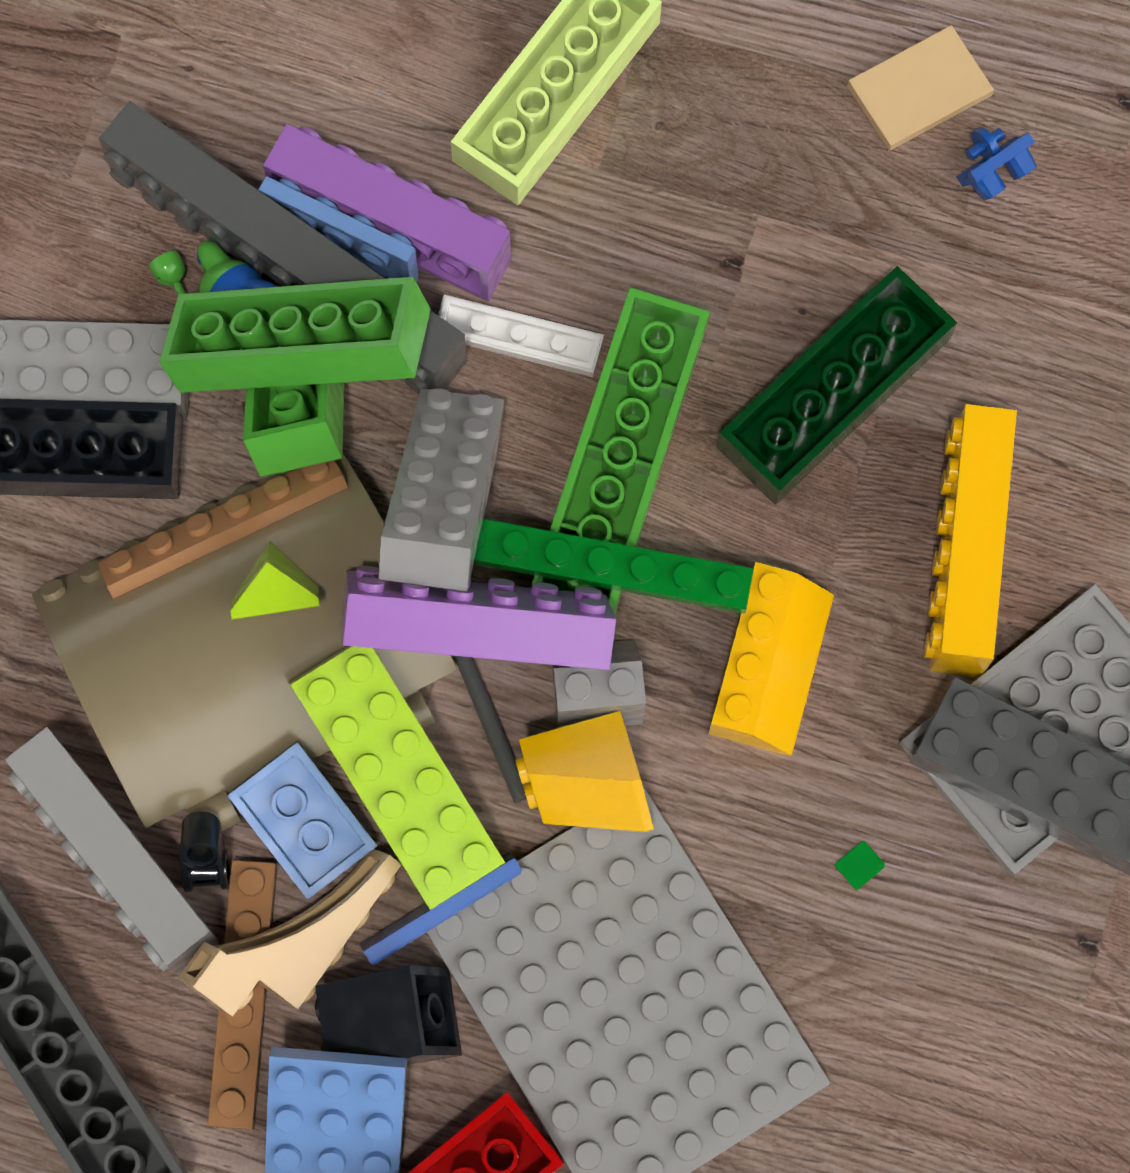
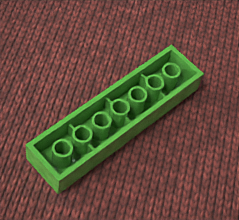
(630, 424)

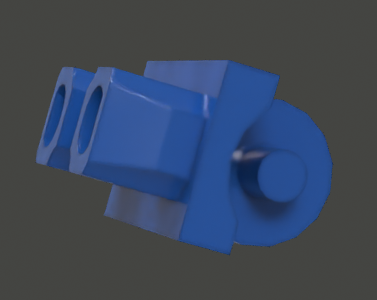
(983, 173)

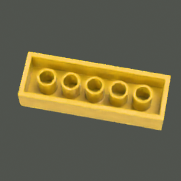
(972, 541)

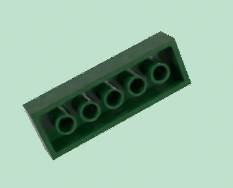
(836, 385)

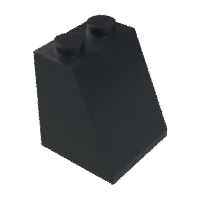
(391, 1014)

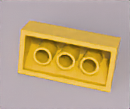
(772, 661)

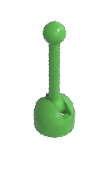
(169, 270)

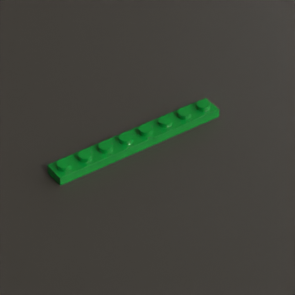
(614, 566)

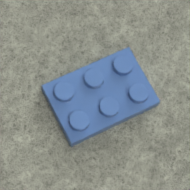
(302, 820)

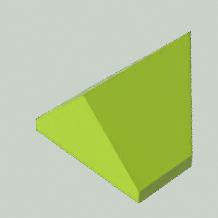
(274, 587)

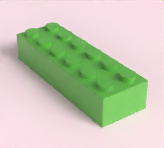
(296, 335)

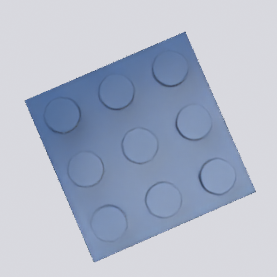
(334, 1112)

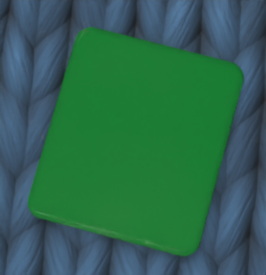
(860, 865)

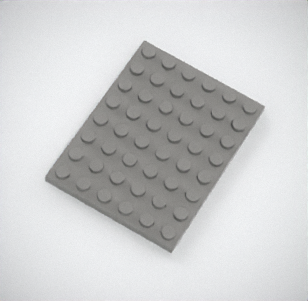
(627, 1004)

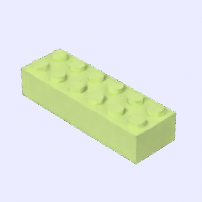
(551, 91)

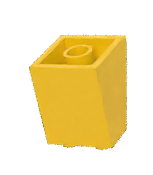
(585, 776)

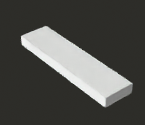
(523, 336)

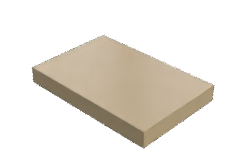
(920, 88)

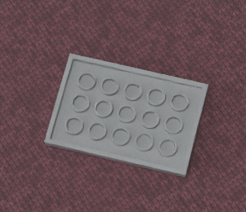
(1069, 677)

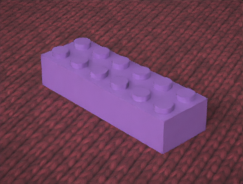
(445, 234)
(481, 623)

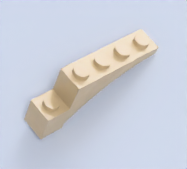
(298, 952)

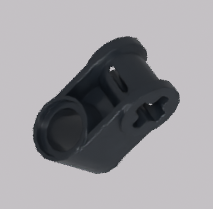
(203, 852)

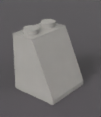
(592, 693)

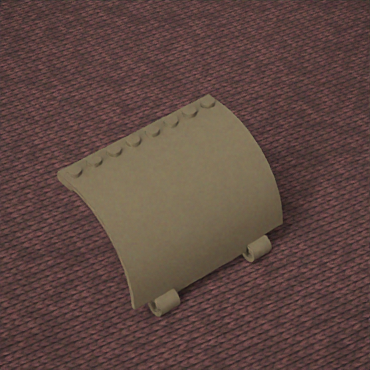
(206, 698)

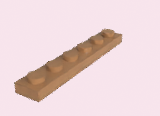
(220, 526)
(240, 1036)

